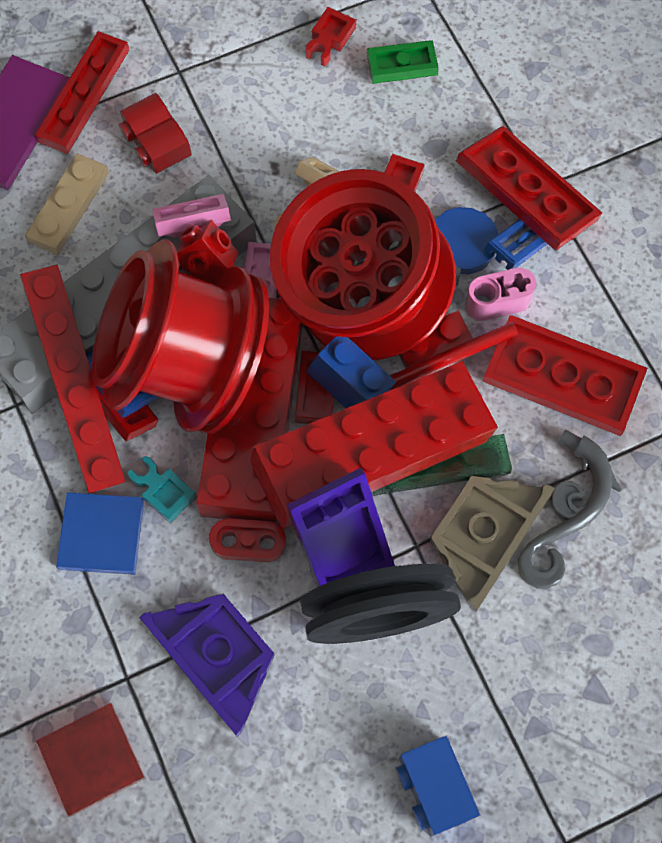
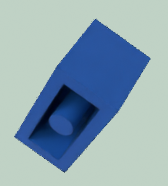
(349, 373)
(437, 786)

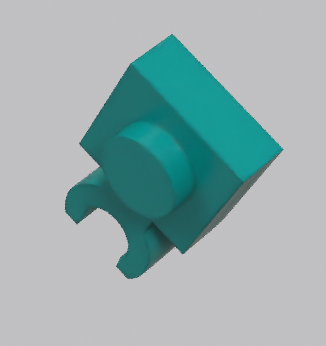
(165, 492)

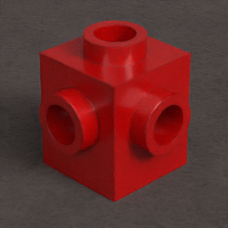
(206, 251)

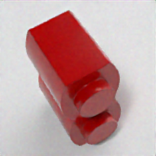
(155, 133)

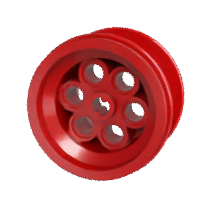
(355, 219)
(181, 338)

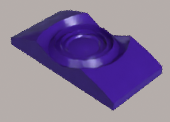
(340, 529)

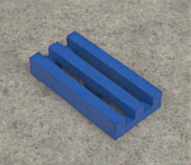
(506, 254)

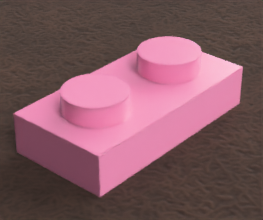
(176, 218)

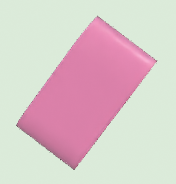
(508, 291)

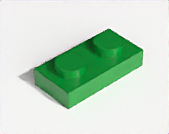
(402, 61)

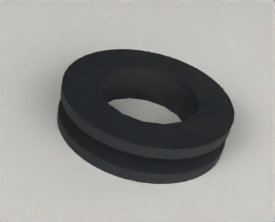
(380, 603)

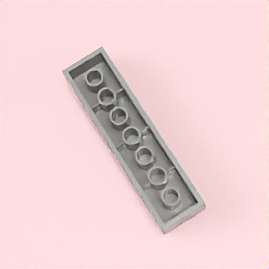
(21, 353)

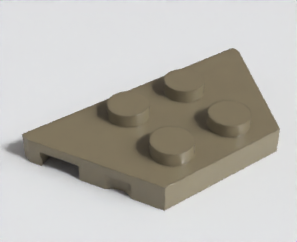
(485, 531)

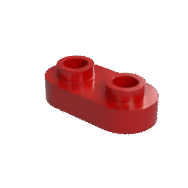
(248, 539)

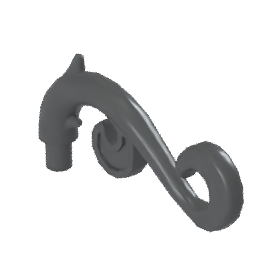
(575, 518)

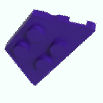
(216, 654)

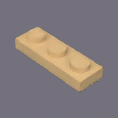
(67, 204)

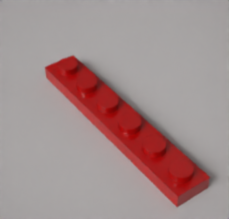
(72, 378)

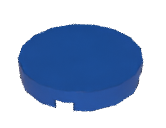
(468, 235)

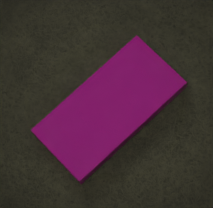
(25, 100)

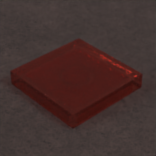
(90, 759)

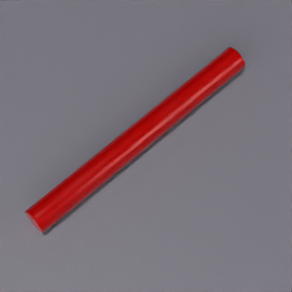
(454, 354)

